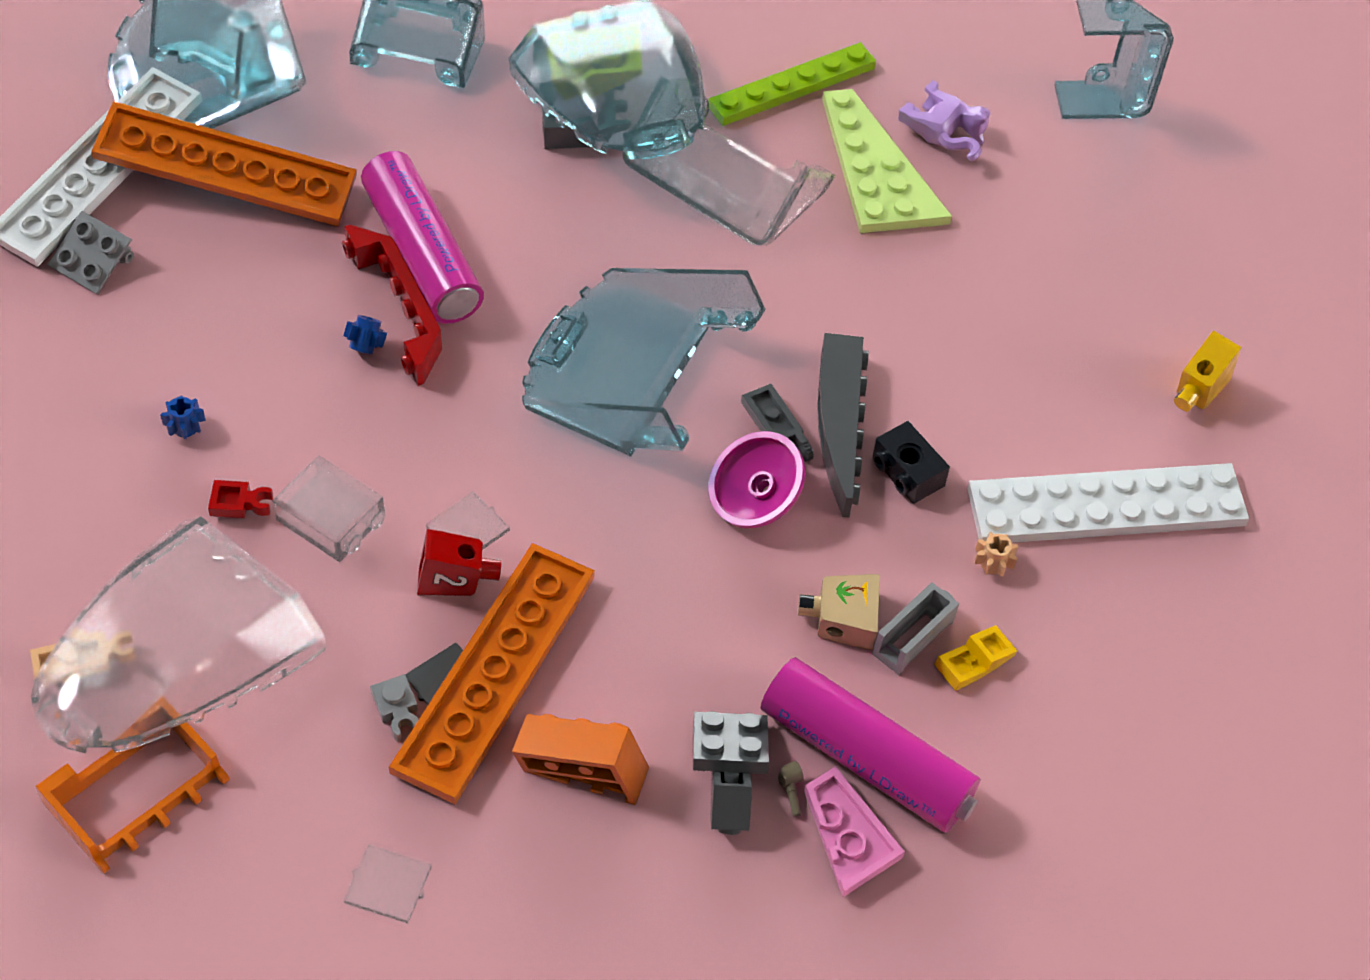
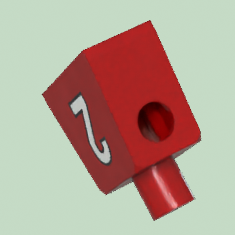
(453, 565)

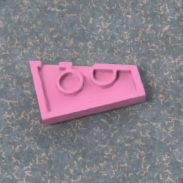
(850, 832)

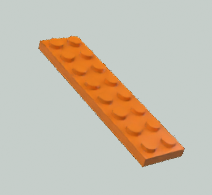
(224, 163)
(491, 674)

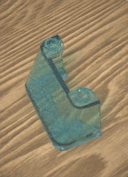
(423, 31)
(216, 38)

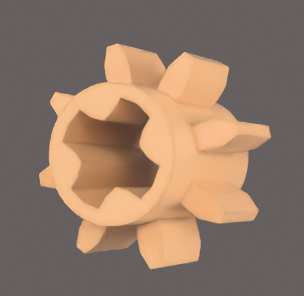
(996, 554)

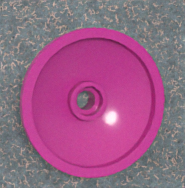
(748, 468)

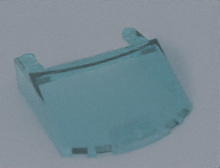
(625, 346)

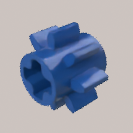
(365, 334)
(183, 417)

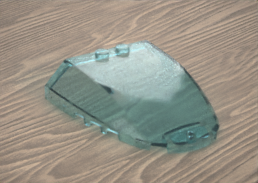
(616, 78)

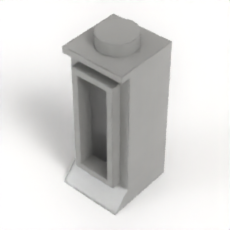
(934, 603)

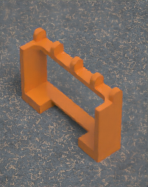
(66, 784)

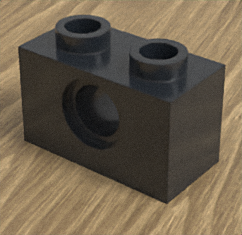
(925, 467)

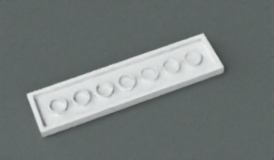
(80, 183)
(1108, 503)

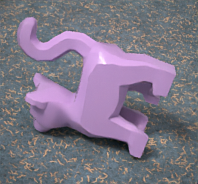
(943, 117)

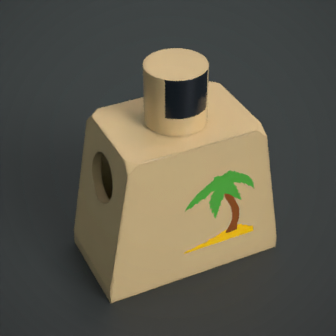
(845, 609)

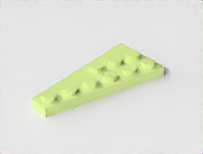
(878, 176)

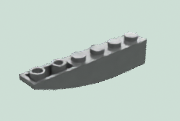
(840, 412)

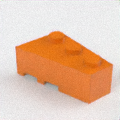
(583, 752)

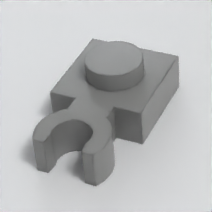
(395, 703)

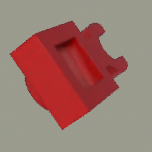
(235, 497)

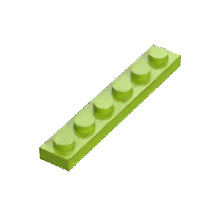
(791, 84)

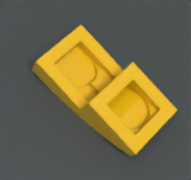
(976, 658)

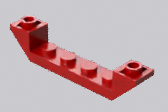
(372, 248)

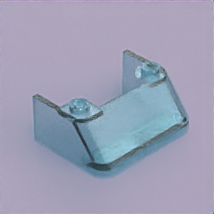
(1133, 78)

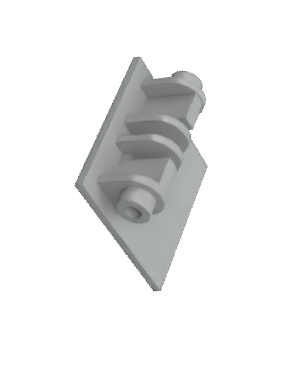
(91, 252)

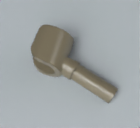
(788, 777)

